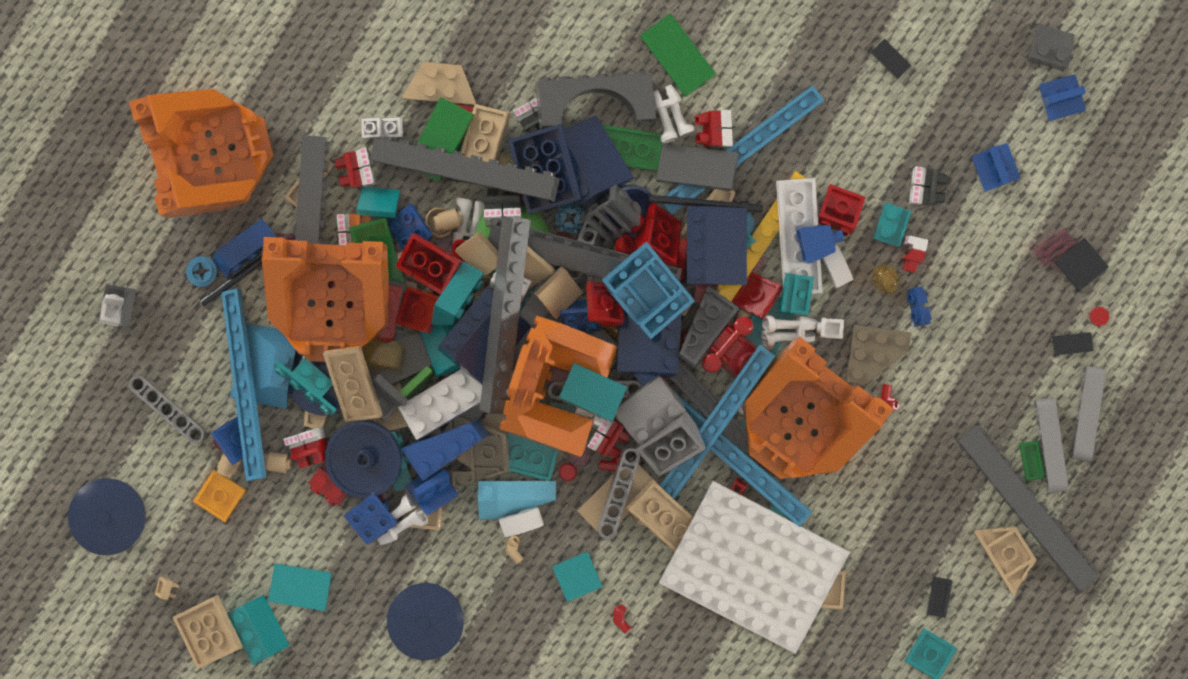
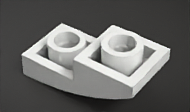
(377, 127)
(837, 268)
(521, 522)

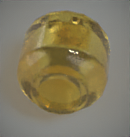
(885, 278)

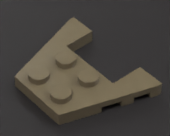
(488, 456)

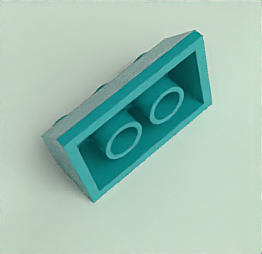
(457, 295)
(439, 362)
(258, 629)

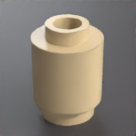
(447, 220)
(277, 462)
(226, 468)

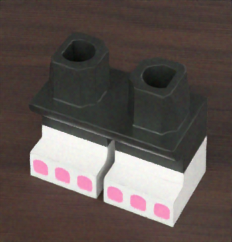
(527, 117)
(930, 179)
(495, 204)

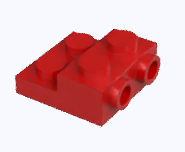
(841, 209)
(603, 306)
(417, 310)
(323, 484)

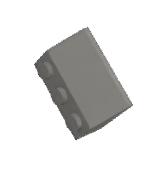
(649, 409)
(672, 444)

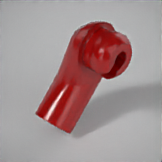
(886, 396)
(609, 465)
(618, 618)

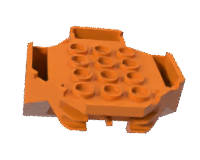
(176, 130)
(301, 272)
(558, 348)
(841, 415)

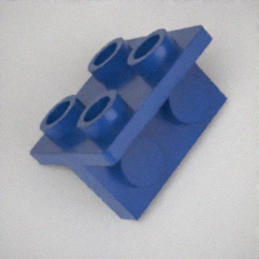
(1062, 97)
(995, 167)
(406, 223)
(577, 317)
(432, 492)
(371, 518)

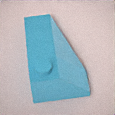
(510, 497)

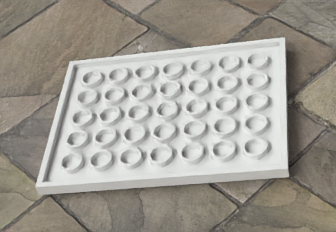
(754, 567)

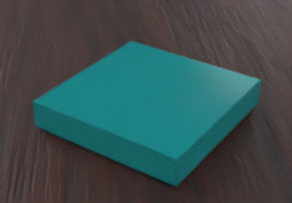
(378, 202)
(577, 576)
(930, 654)

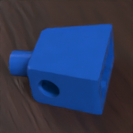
(817, 241)

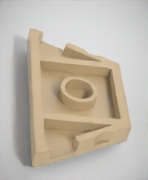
(438, 81)
(1007, 553)

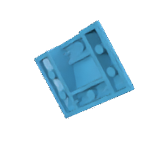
(647, 290)
(265, 349)

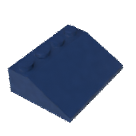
(548, 152)
(595, 161)
(716, 246)
(468, 339)
(648, 356)

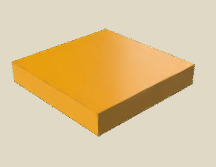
(219, 495)

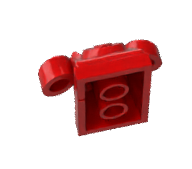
(659, 231)
(430, 263)
(731, 348)

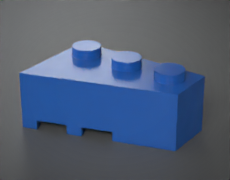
(242, 248)

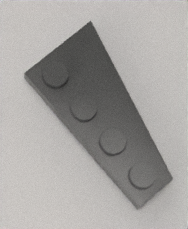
(707, 325)

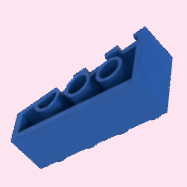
(440, 449)

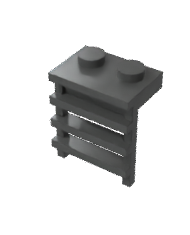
(621, 209)
(128, 294)
(388, 396)

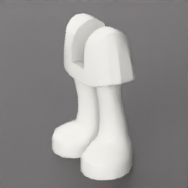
(673, 103)
(465, 209)
(799, 326)
(415, 518)

